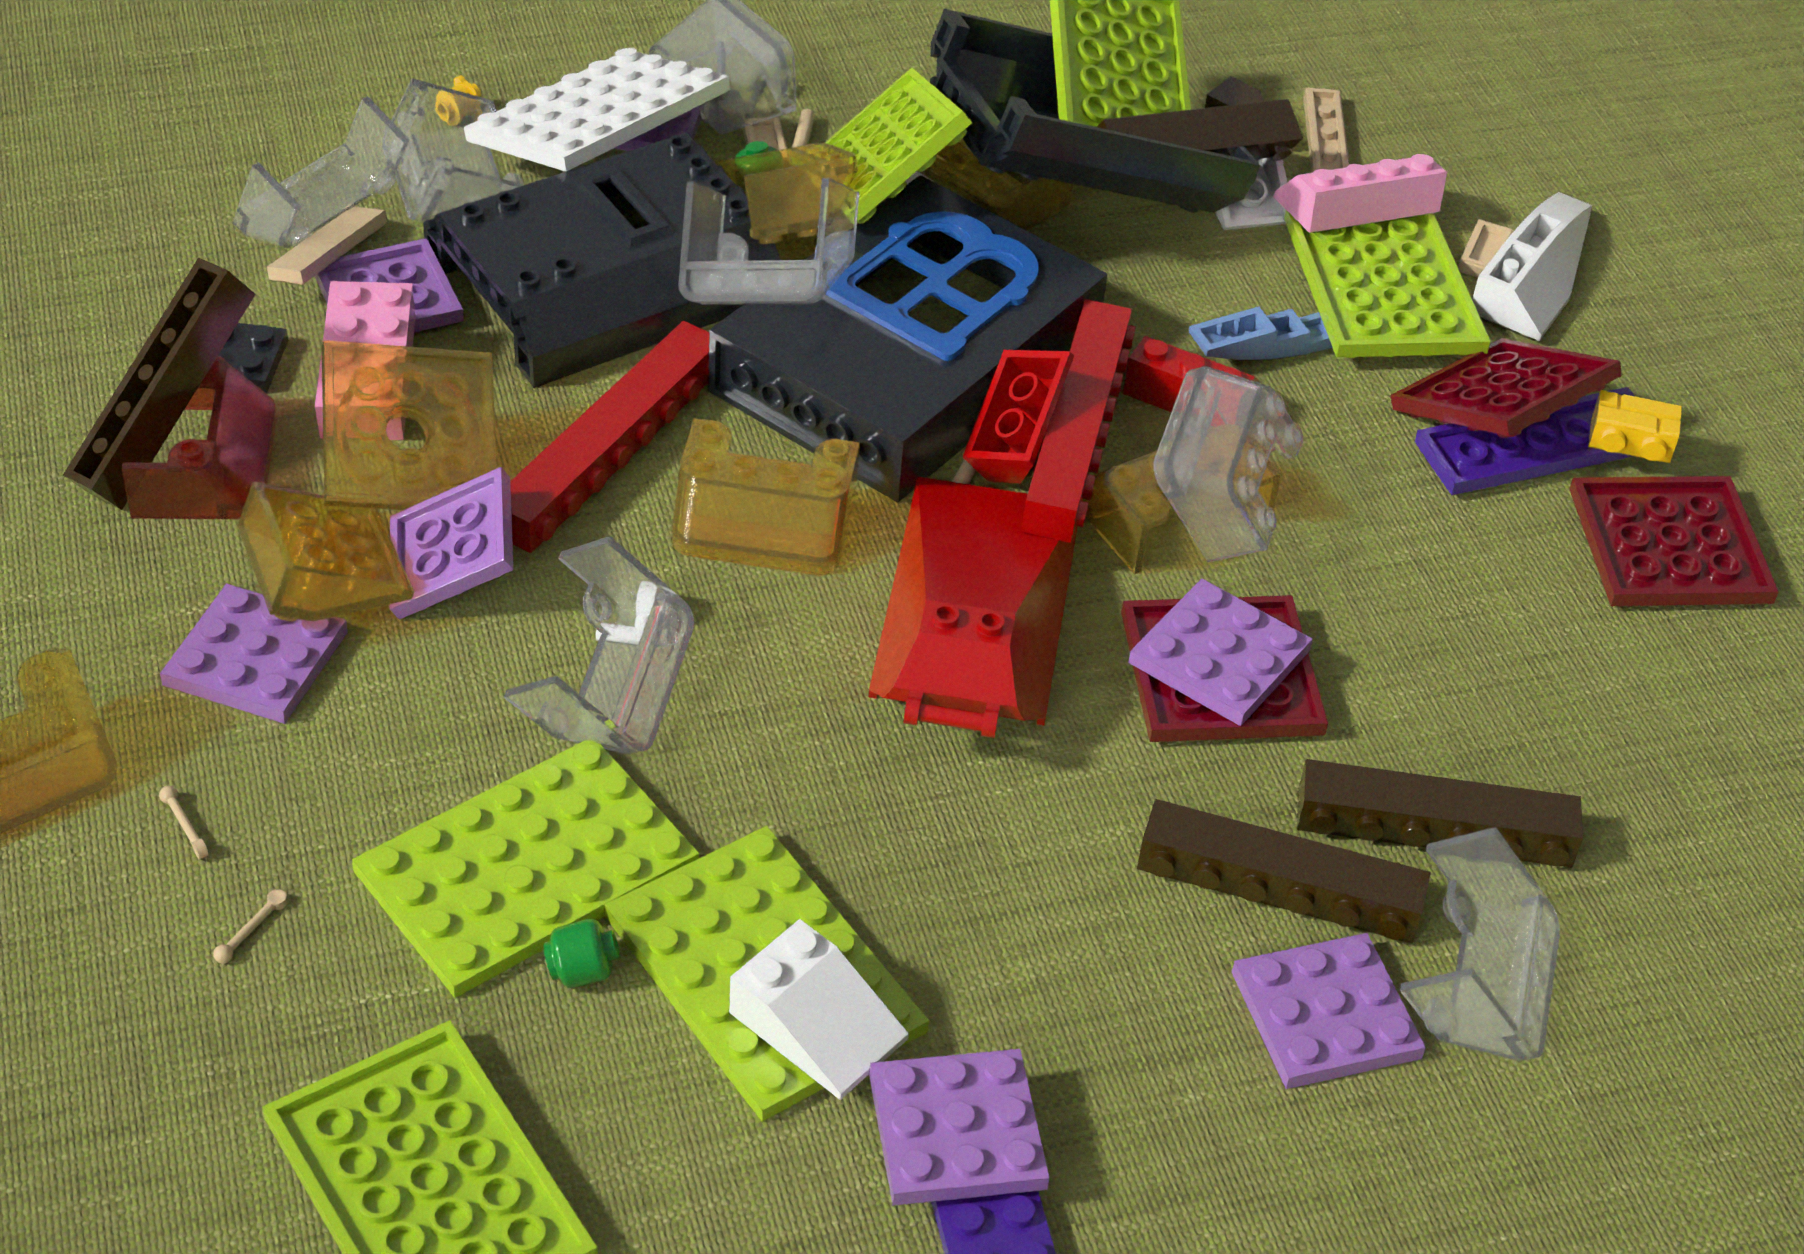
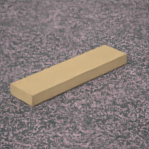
(1325, 129)
(326, 245)

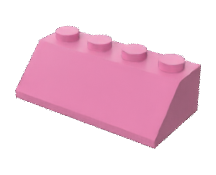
(1364, 193)

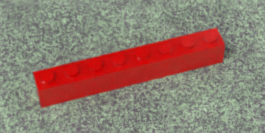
(1078, 424)
(608, 435)

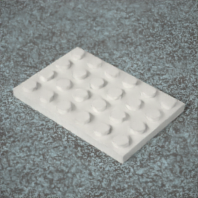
(596, 109)

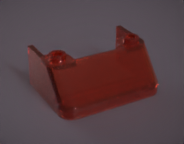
(212, 474)

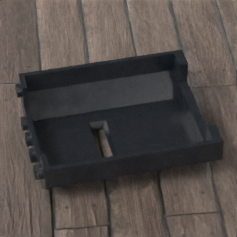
(1009, 93)
(575, 271)

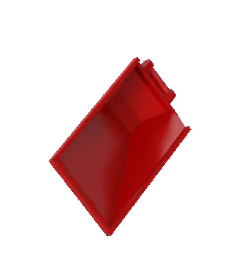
(972, 611)

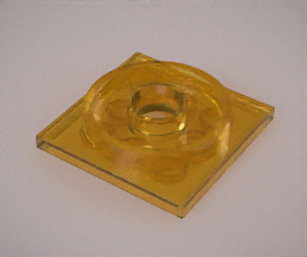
(376, 383)

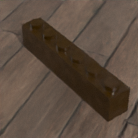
(1261, 127)
(160, 380)
(1430, 809)
(1284, 871)

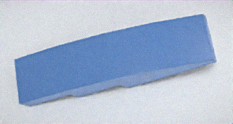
(1258, 336)

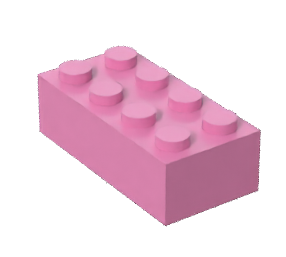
(369, 315)

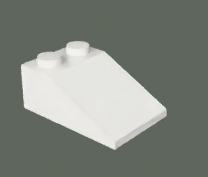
(1259, 205)
(815, 1009)

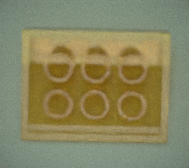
(319, 557)

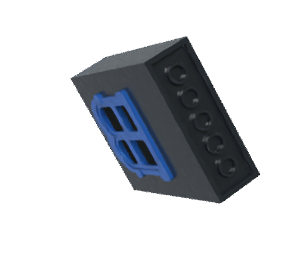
(876, 373)

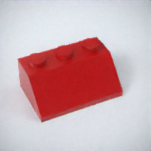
(1159, 369)
(1016, 413)

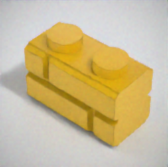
(1635, 426)

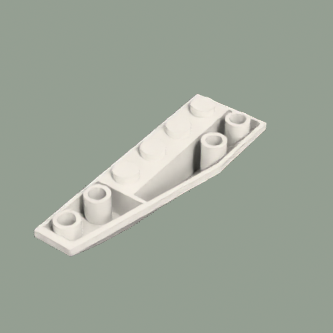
(1535, 268)

